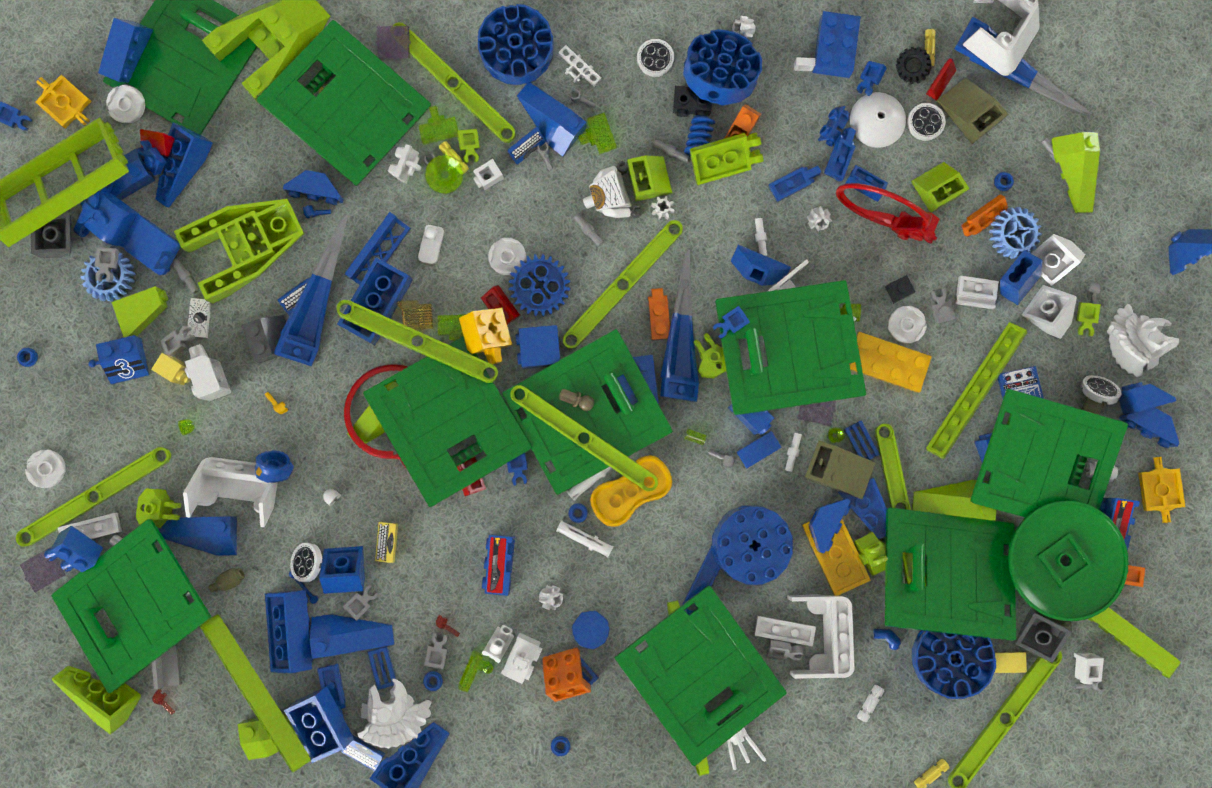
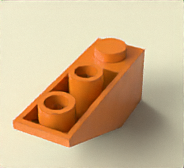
(744, 122)

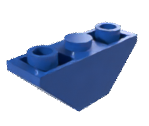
(314, 187)
(758, 267)
(1153, 424)
(827, 522)

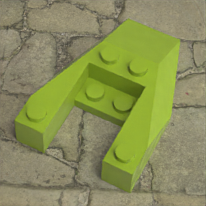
(277, 29)
(251, 236)

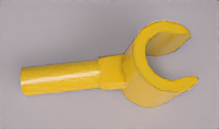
(278, 407)

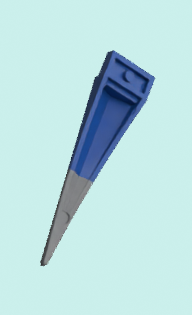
(1024, 72)
(304, 326)
(679, 365)

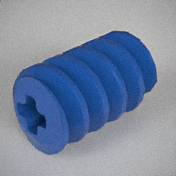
(698, 132)

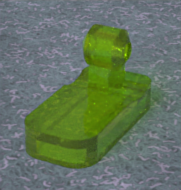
(474, 663)

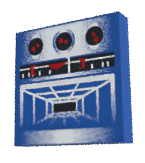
(1021, 380)

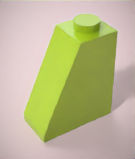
(139, 310)

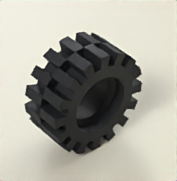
(912, 53)

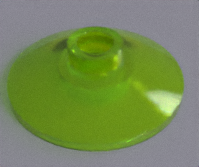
(434, 174)

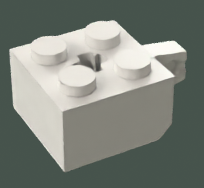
(206, 375)
(521, 657)

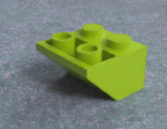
(648, 177)
(940, 186)

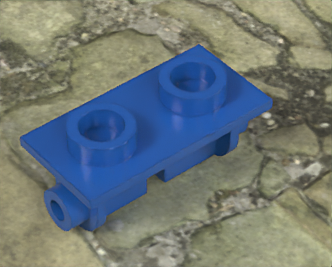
(837, 118)

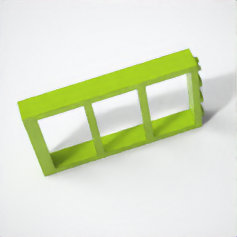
(50, 160)

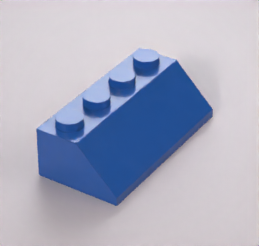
(380, 293)
(288, 631)

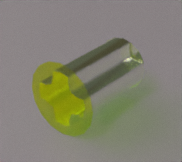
(695, 437)

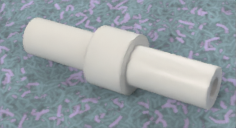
(761, 236)
(793, 452)

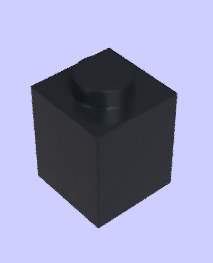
(900, 289)

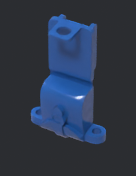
(124, 227)

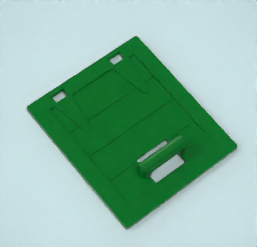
(178, 68)
(355, 113)
(804, 347)
(586, 373)
(437, 410)
(1044, 454)
(964, 575)
(143, 599)
(692, 663)

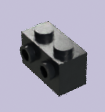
(687, 102)

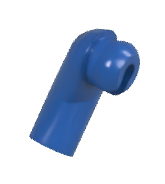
(893, 640)

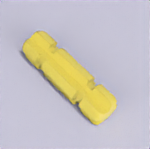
(930, 44)
(446, 148)
(932, 774)

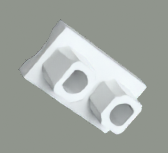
(406, 164)
(498, 643)

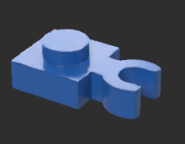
(871, 75)
(11, 116)
(153, 158)
(733, 320)
(517, 466)

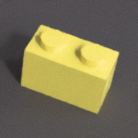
(171, 369)

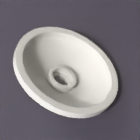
(870, 128)

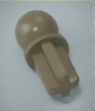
(585, 402)

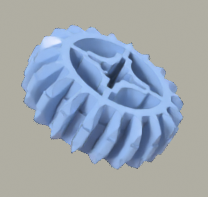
(1017, 240)
(98, 290)

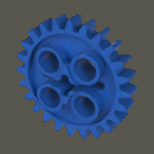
(525, 296)

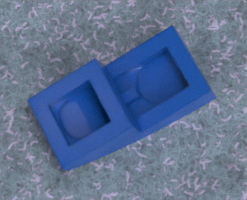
(759, 449)

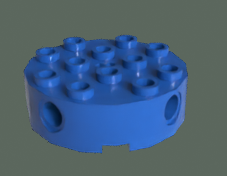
(515, 26)
(722, 67)
(769, 554)
(958, 678)

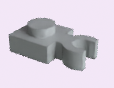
(106, 260)
(942, 310)
(175, 341)
(358, 604)
(782, 650)
(436, 654)

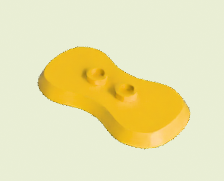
(618, 499)

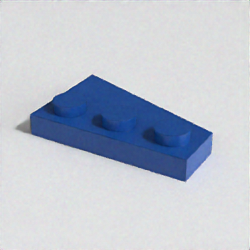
(870, 508)

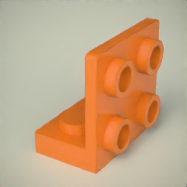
(564, 675)

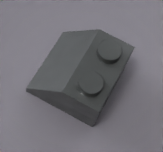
(53, 238)
(263, 337)
(1043, 635)

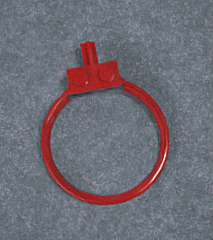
(905, 225)
(372, 451)

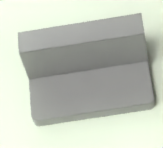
(167, 669)

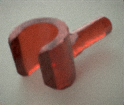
(441, 623)
(158, 698)

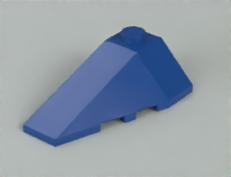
(554, 120)
(184, 160)
(205, 534)
(342, 635)

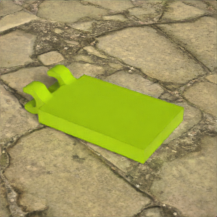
(725, 157)

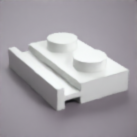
(977, 292)

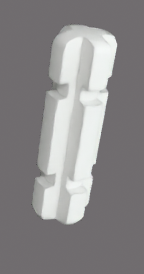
(870, 703)

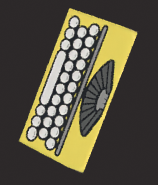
(386, 542)

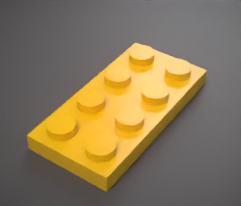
(892, 362)
(841, 563)

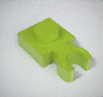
(468, 141)
(1087, 314)

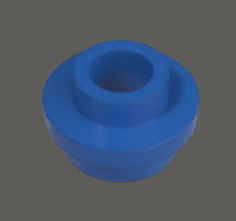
(1009, 179)
(22, 354)
(584, 513)
(426, 681)
(560, 752)

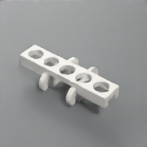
(573, 65)

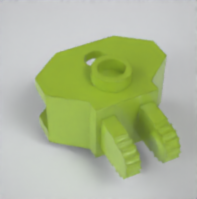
(710, 358)
(157, 507)
(872, 553)

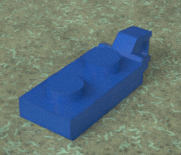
(841, 155)
(793, 182)
(331, 677)

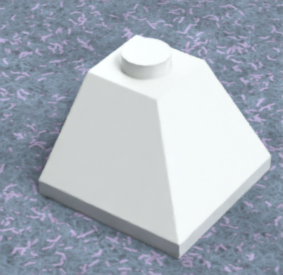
(1058, 257)
(1051, 311)

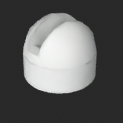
(329, 496)

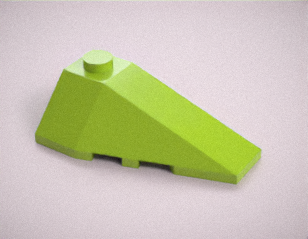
(1079, 162)
(952, 500)
(255, 739)

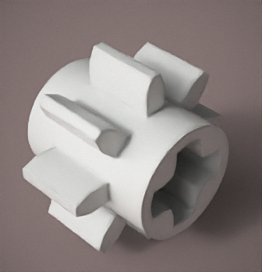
(744, 26)
(667, 210)
(819, 218)
(550, 597)

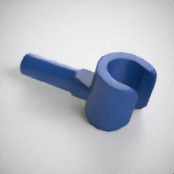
(309, 211)

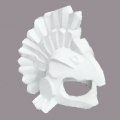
(1138, 341)
(393, 720)

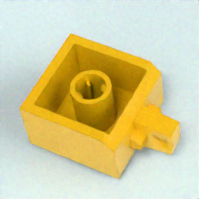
(486, 333)

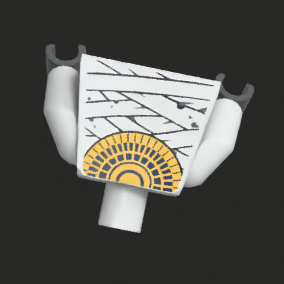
(610, 193)

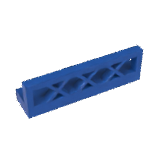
(374, 243)

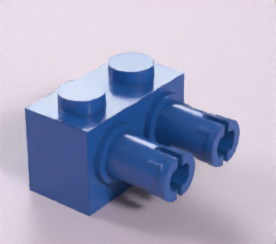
(75, 550)

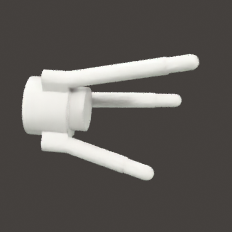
(738, 739)

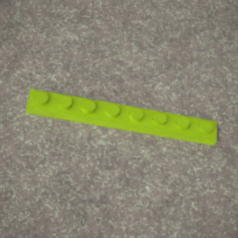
(976, 390)

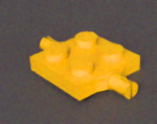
(63, 101)
(1161, 489)

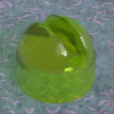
(185, 427)
(840, 434)

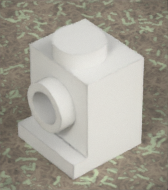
(488, 168)
(1088, 667)

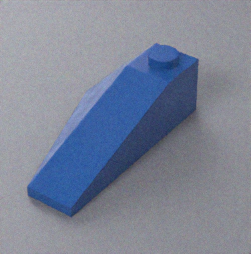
(135, 179)
(1189, 248)
(412, 761)

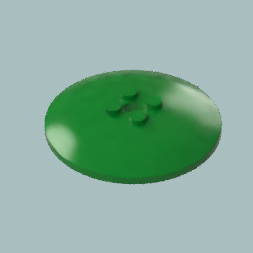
(1095, 564)

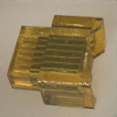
(416, 315)

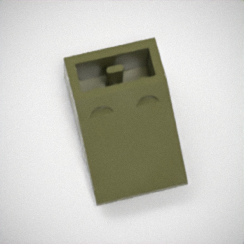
(972, 109)
(840, 470)

